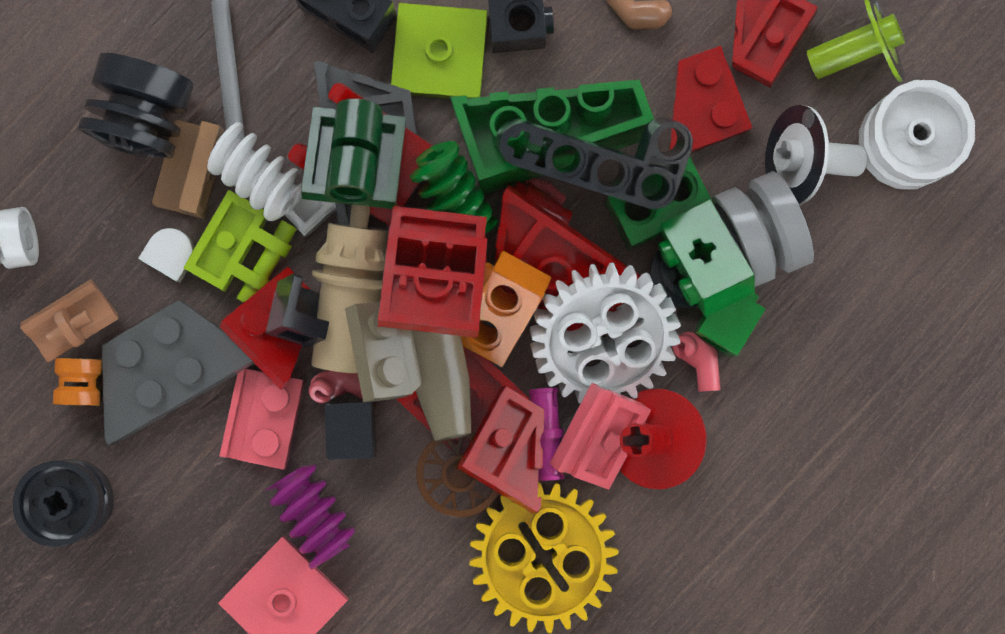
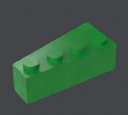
(598, 112)

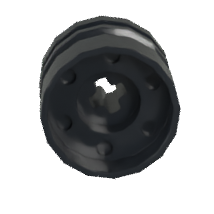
(136, 105)

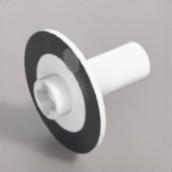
(803, 155)

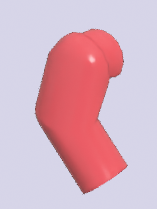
(702, 357)
(332, 384)

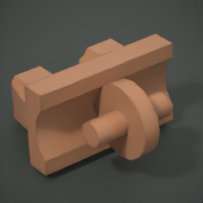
(69, 320)

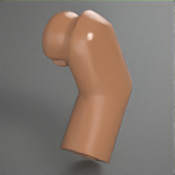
(642, 14)

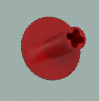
(675, 442)

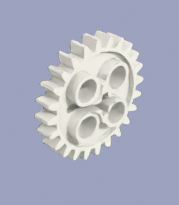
(588, 303)

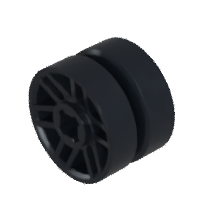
(44, 515)

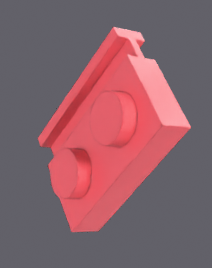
(261, 420)
(592, 440)

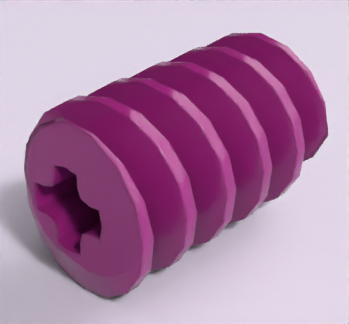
(311, 515)

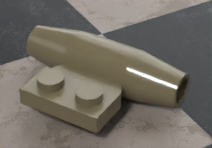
(402, 361)

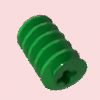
(450, 183)

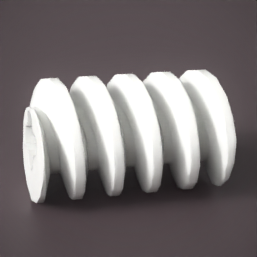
(253, 174)

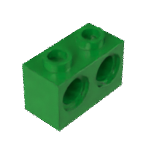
(639, 232)

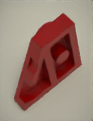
(247, 330)

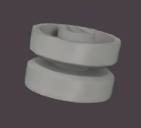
(767, 226)

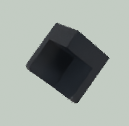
(295, 313)
(350, 431)

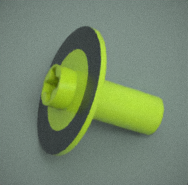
(861, 44)

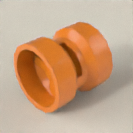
(77, 371)

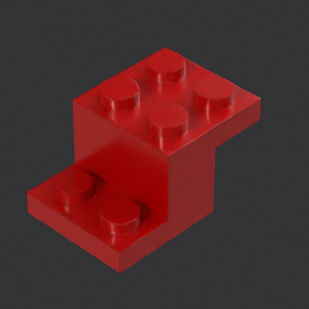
(433, 272)

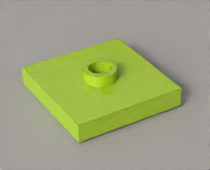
(439, 50)

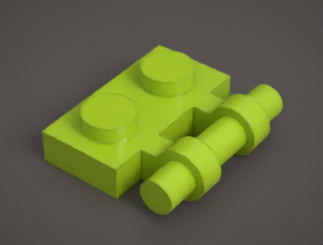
(229, 239)

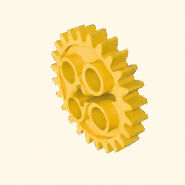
(509, 579)

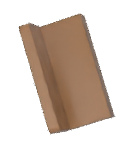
(185, 180)

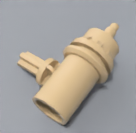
(350, 276)

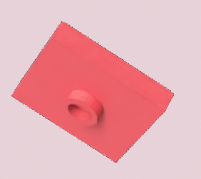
(283, 594)

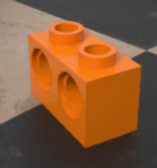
(506, 310)

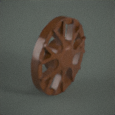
(453, 479)

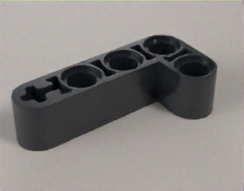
(589, 156)

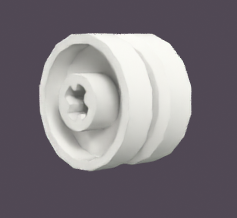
(940, 123)

